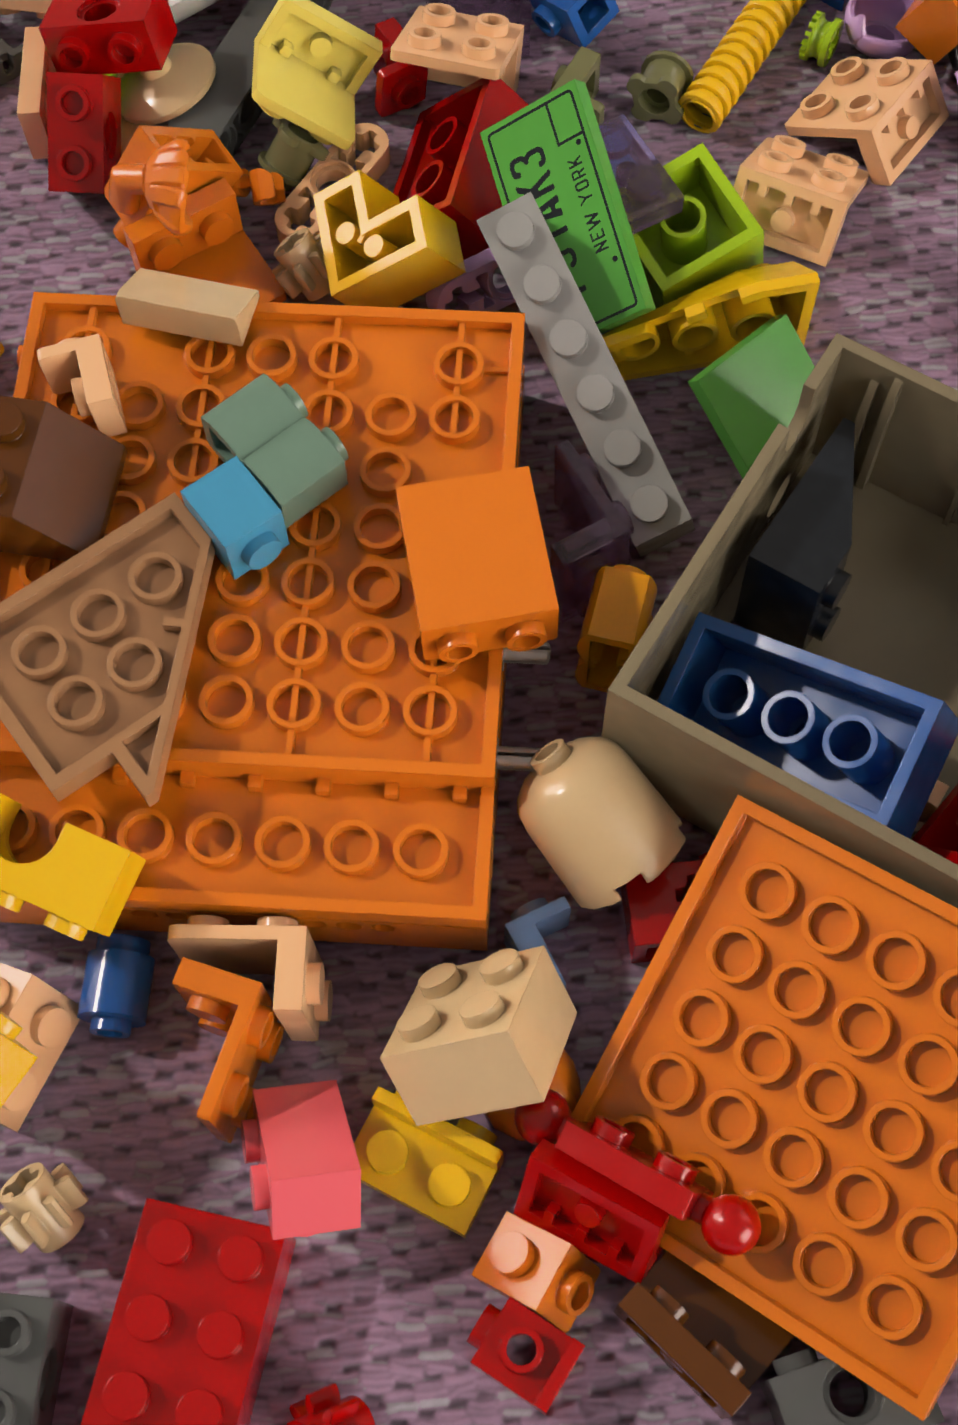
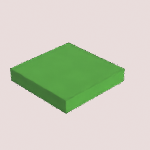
(754, 388)

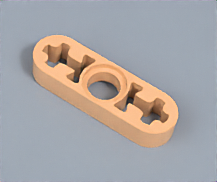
(335, 167)

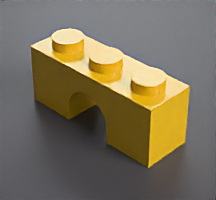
(77, 882)

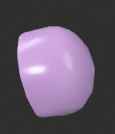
(873, 30)

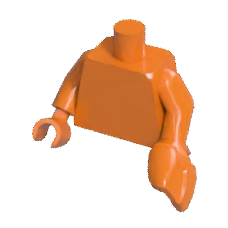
(171, 163)

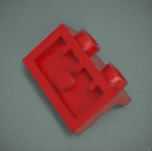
(591, 1212)

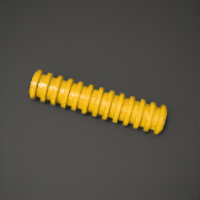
(736, 62)

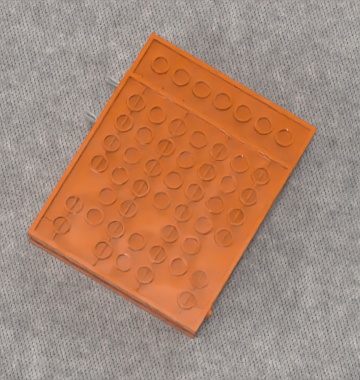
(312, 738)

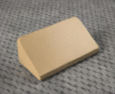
(187, 306)

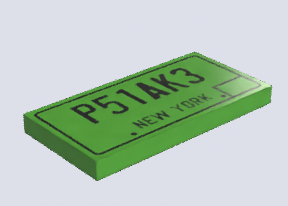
(563, 161)

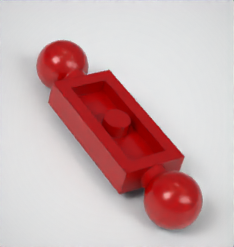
(727, 1222)

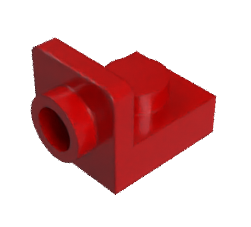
(397, 83)

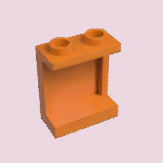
(478, 564)

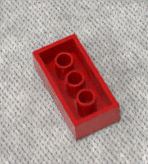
(190, 1321)

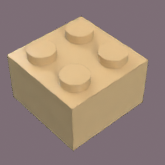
(480, 1036)

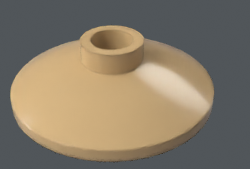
(168, 92)

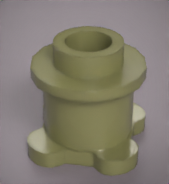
(660, 86)
(291, 153)

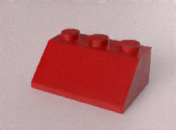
(449, 161)

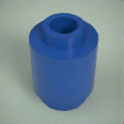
(117, 985)

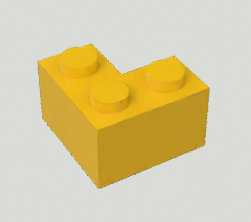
(383, 248)

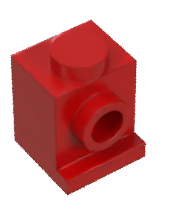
(542, 1377)

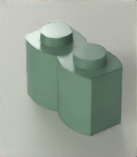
(278, 445)

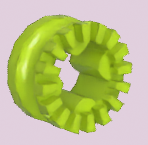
(822, 39)

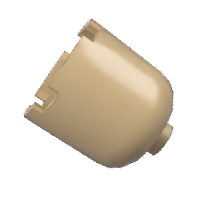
(597, 818)

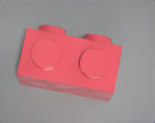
(304, 1160)

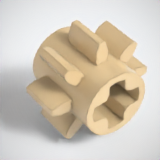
(302, 265)
(41, 1208)

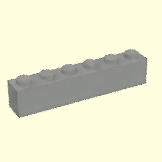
(586, 373)

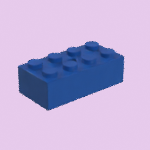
(815, 719)

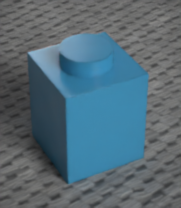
(238, 517)

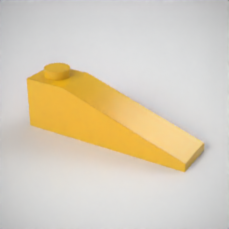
(713, 319)

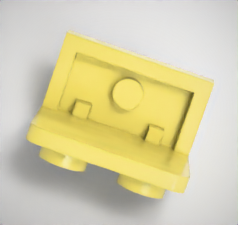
(311, 69)

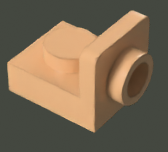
(86, 370)

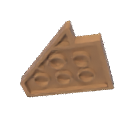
(105, 652)

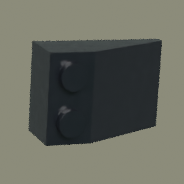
(800, 560)

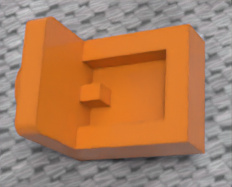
(538, 1271)

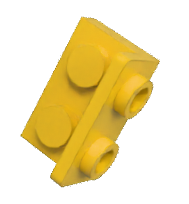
(427, 1167)

